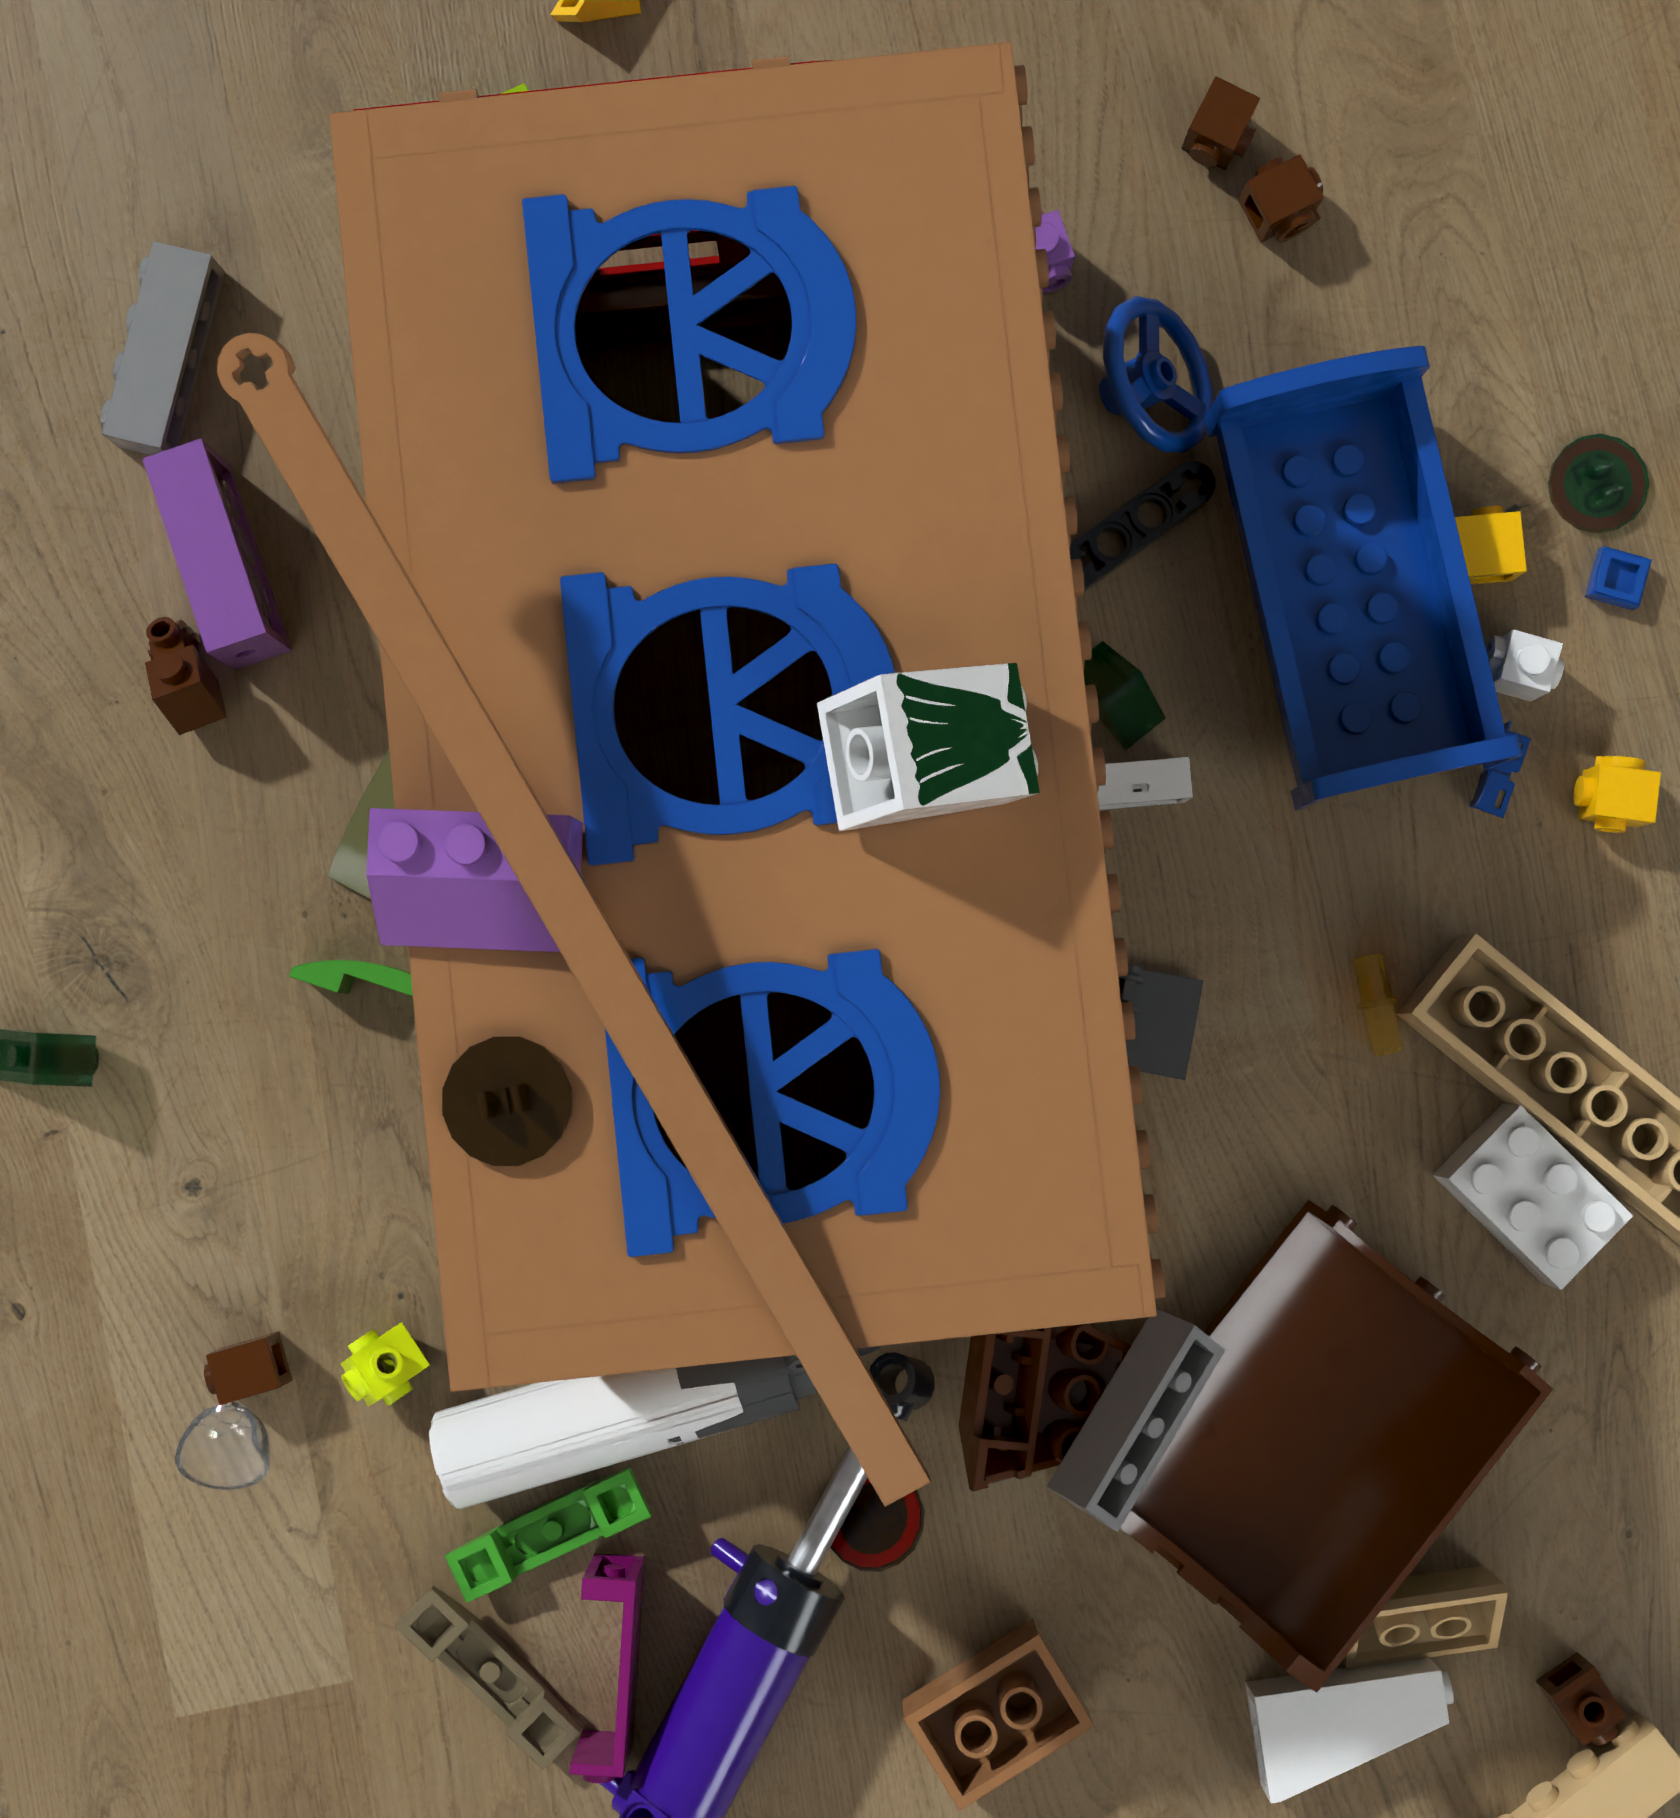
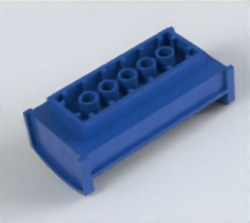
(1358, 574)

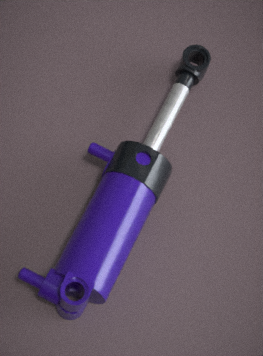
(755, 1648)

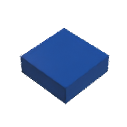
(1618, 578)

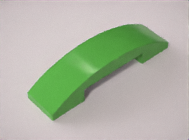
(340, 974)
(547, 1533)

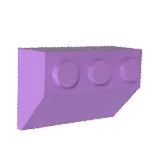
(449, 885)

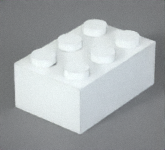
(1532, 1195)

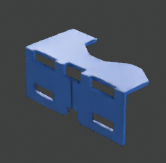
(1492, 781)

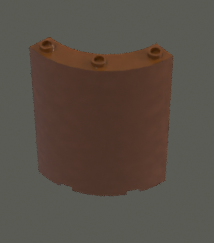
(1343, 1447)

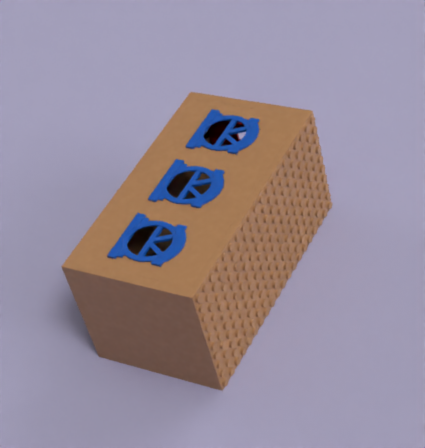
(900, 521)

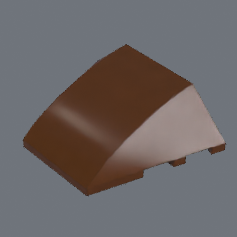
(1031, 1397)

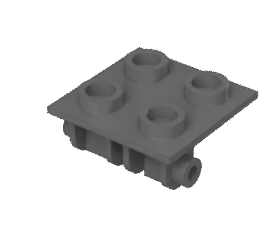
(1164, 1020)

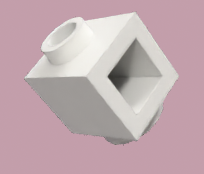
(1524, 664)

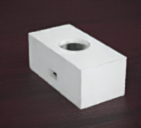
(1159, 780)

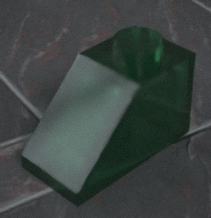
(47, 1058)

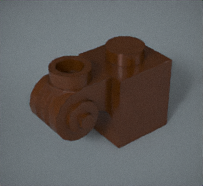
(180, 678)

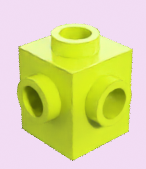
(398, 1357)

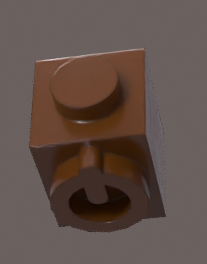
(1282, 199)

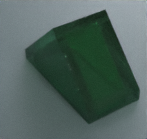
(1123, 695)

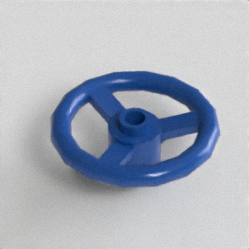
(1152, 377)

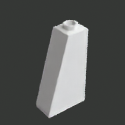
(1349, 1721)

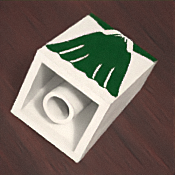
(928, 744)

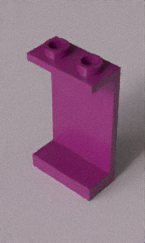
(614, 1579)

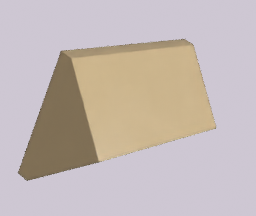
(1434, 1618)

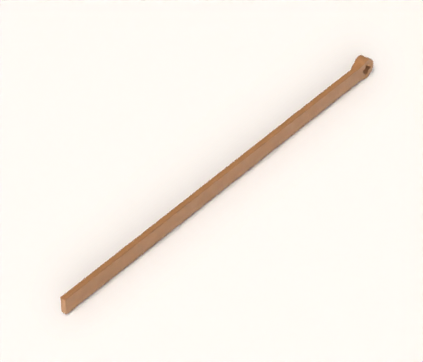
(569, 911)

